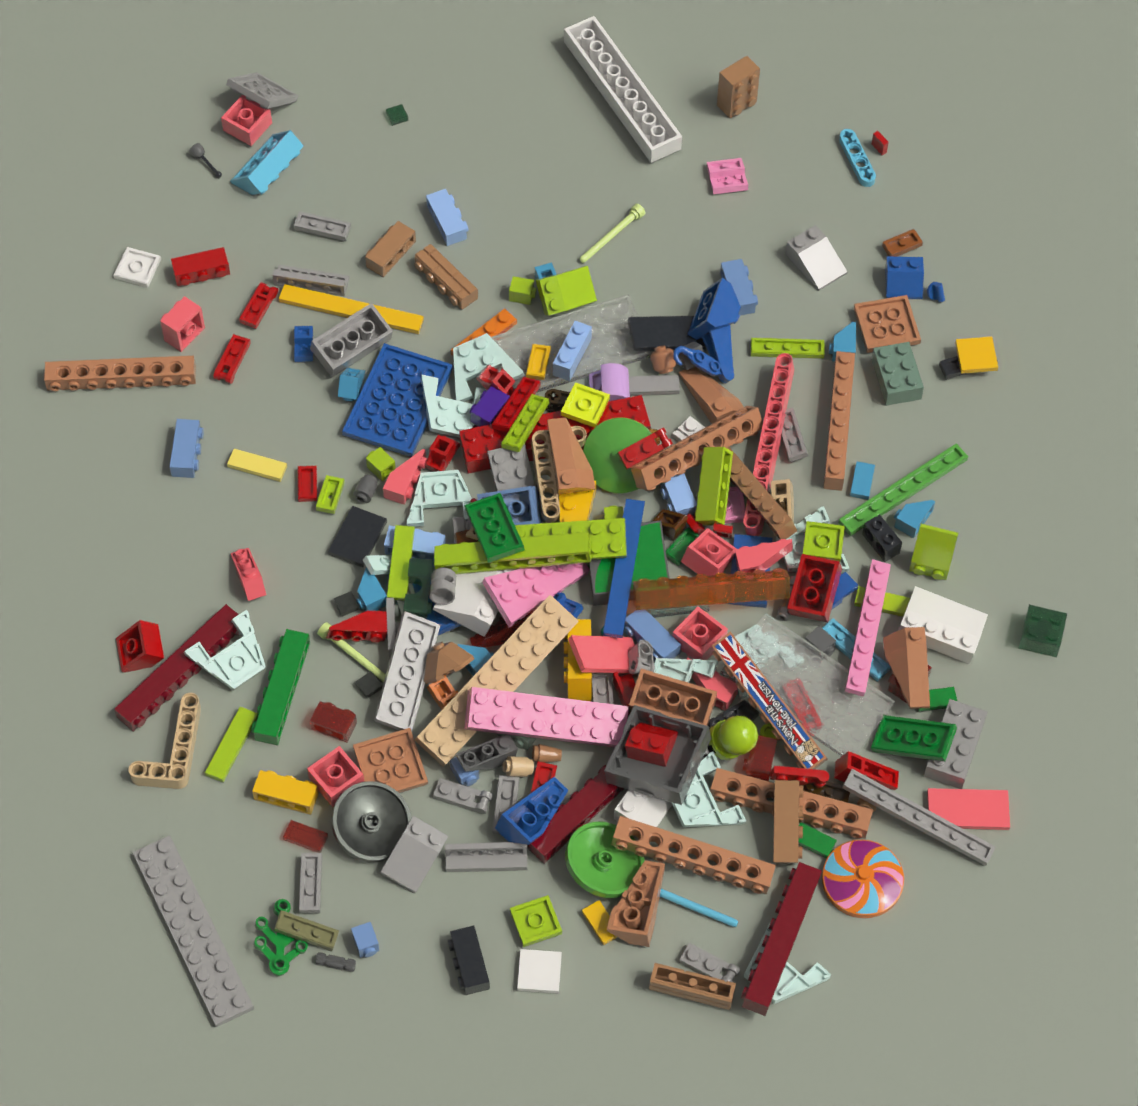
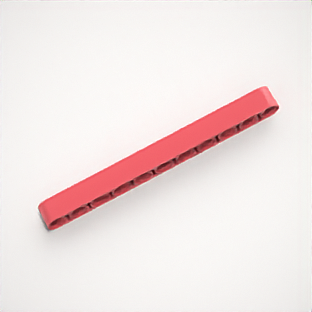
(768, 435)

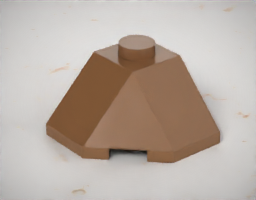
(444, 660)

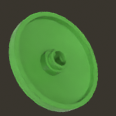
(602, 451)
(597, 863)

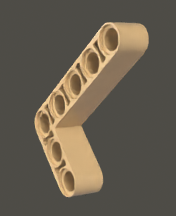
(547, 468)
(180, 749)

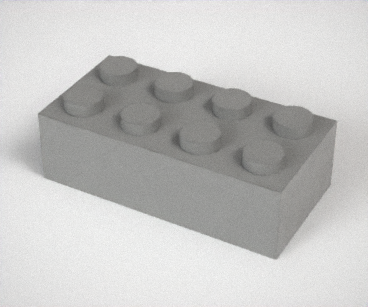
(351, 340)
(969, 727)

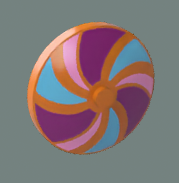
(863, 878)

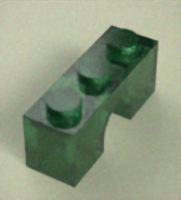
(419, 573)

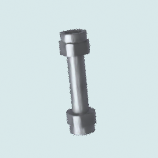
(783, 612)

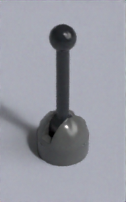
(198, 152)

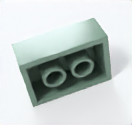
(897, 373)

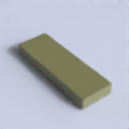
(306, 930)

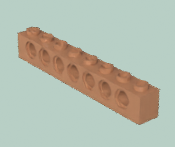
(111, 368)
(685, 453)
(821, 805)
(703, 851)

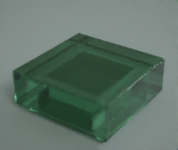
(397, 114)

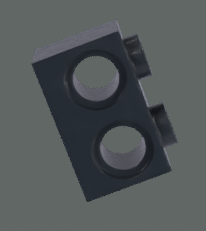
(882, 538)

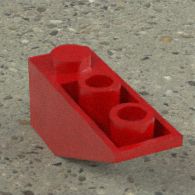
(364, 626)

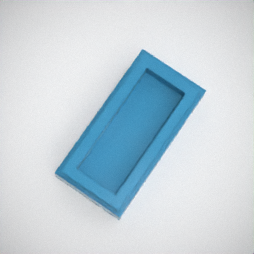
(862, 480)

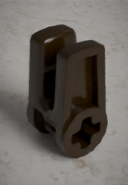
(557, 401)

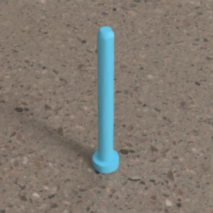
(698, 908)

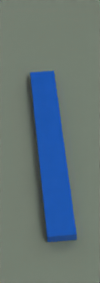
(624, 571)

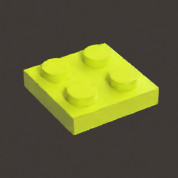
(585, 405)

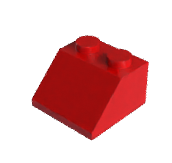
(140, 646)
(650, 744)

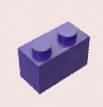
(488, 407)

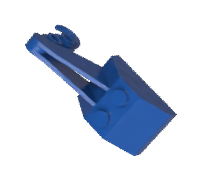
(712, 322)

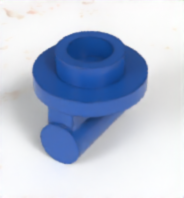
(936, 292)

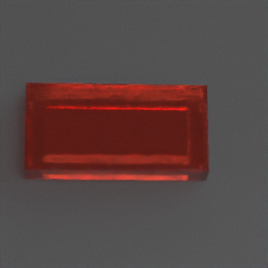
(305, 836)

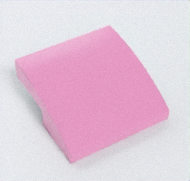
(727, 176)

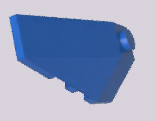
(531, 815)

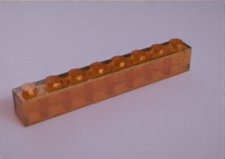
(712, 589)

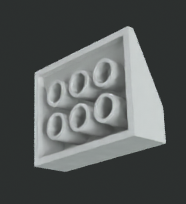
(472, 602)
(948, 624)

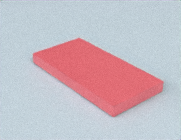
(601, 653)
(971, 807)

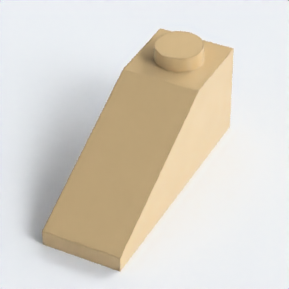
(783, 494)

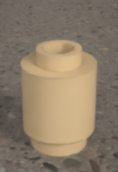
(518, 766)

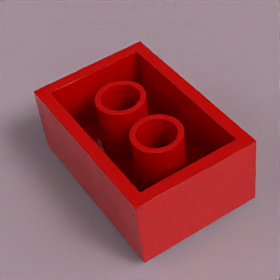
(814, 588)

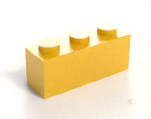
(285, 791)

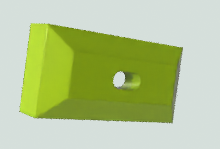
(331, 486)

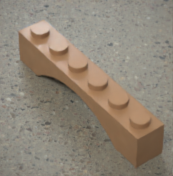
(760, 498)

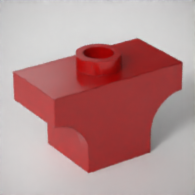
(497, 378)
(441, 453)

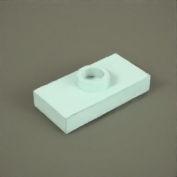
(378, 564)

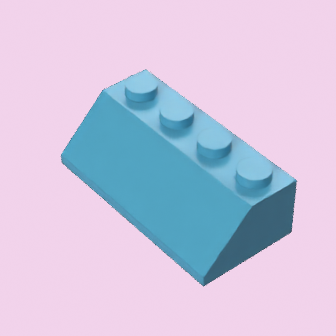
(268, 163)

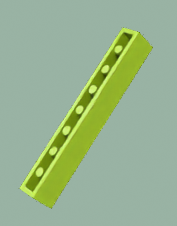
(538, 552)

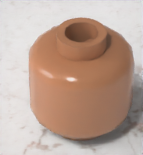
(663, 360)

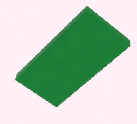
(494, 527)
(914, 738)

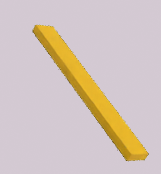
(347, 307)

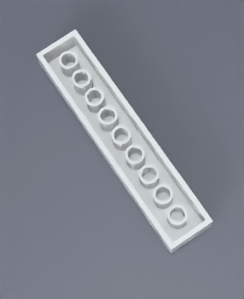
(622, 89)

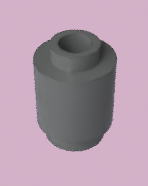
(365, 489)

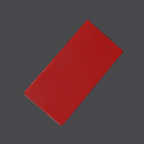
(307, 483)

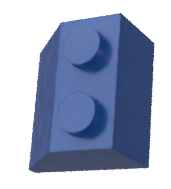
(904, 277)

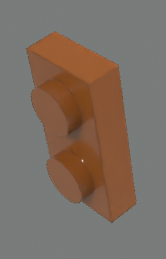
(902, 243)

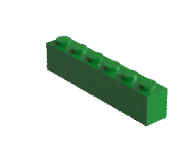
(281, 687)

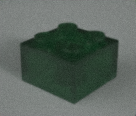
(1042, 630)

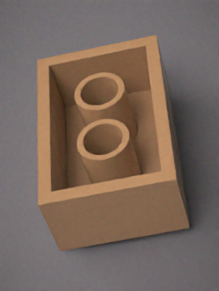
(738, 87)

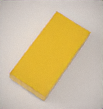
(538, 362)
(598, 920)

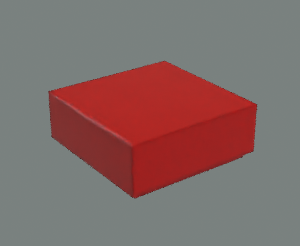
(880, 143)
(695, 526)
(723, 530)

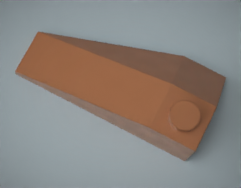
(710, 395)
(569, 461)
(908, 659)
(636, 912)

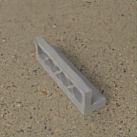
(312, 280)
(486, 857)

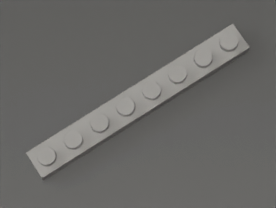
(919, 817)

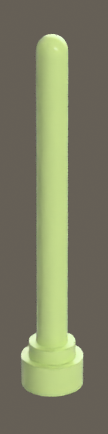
(636, 212)
(322, 632)

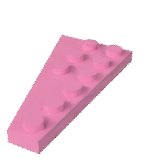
(525, 589)

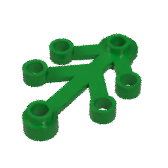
(280, 941)

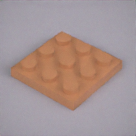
(886, 322)
(392, 761)

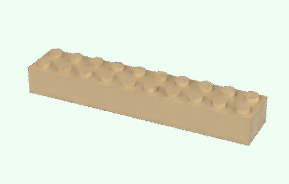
(502, 672)

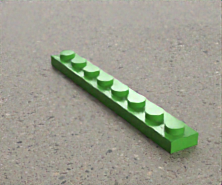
(904, 489)

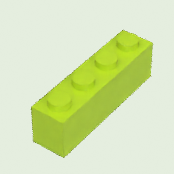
(714, 486)

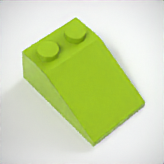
(566, 290)
(933, 552)

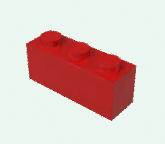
(200, 266)

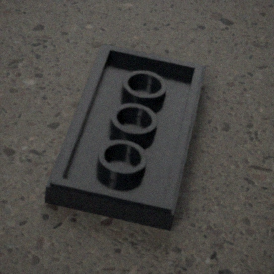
(661, 330)

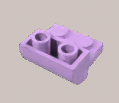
(612, 380)

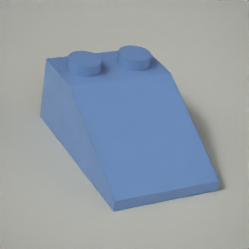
(521, 503)

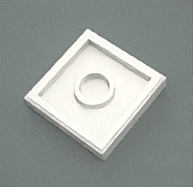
(137, 267)
(539, 971)

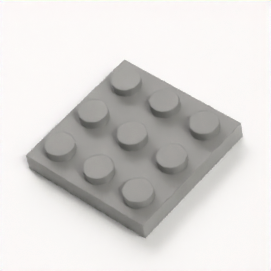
(262, 90)

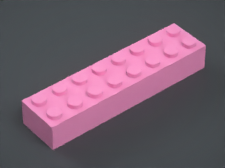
(545, 717)

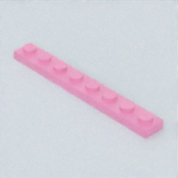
(867, 628)

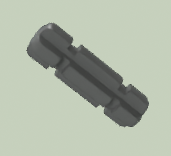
(335, 962)

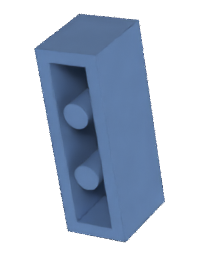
(737, 275)
(186, 448)
(644, 626)

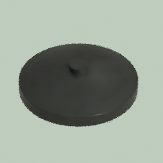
(369, 820)

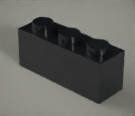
(468, 960)

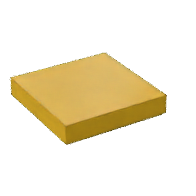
(976, 355)

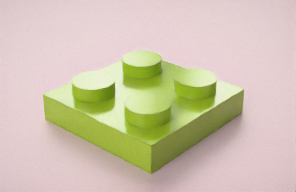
(823, 540)
(535, 921)

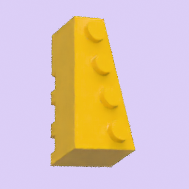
(576, 505)
(578, 682)

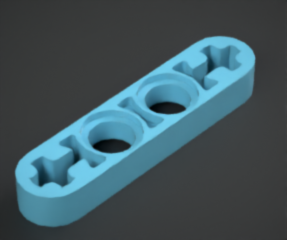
(858, 157)

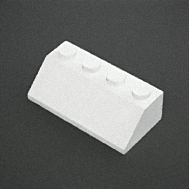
(642, 808)

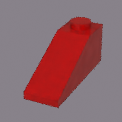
(882, 774)

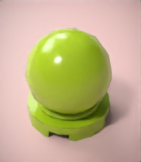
(733, 737)

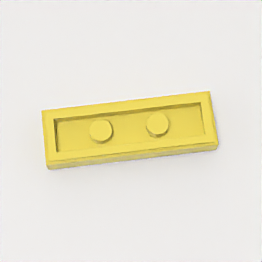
(257, 465)

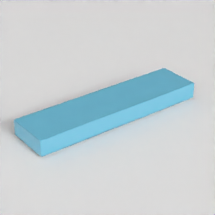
(845, 643)

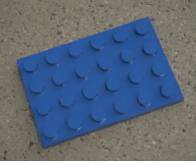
(392, 400)

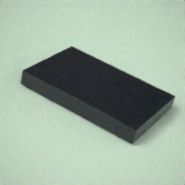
(357, 536)

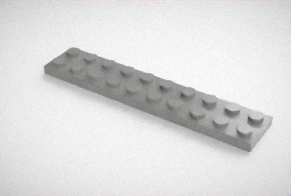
(193, 931)

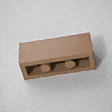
(390, 248)

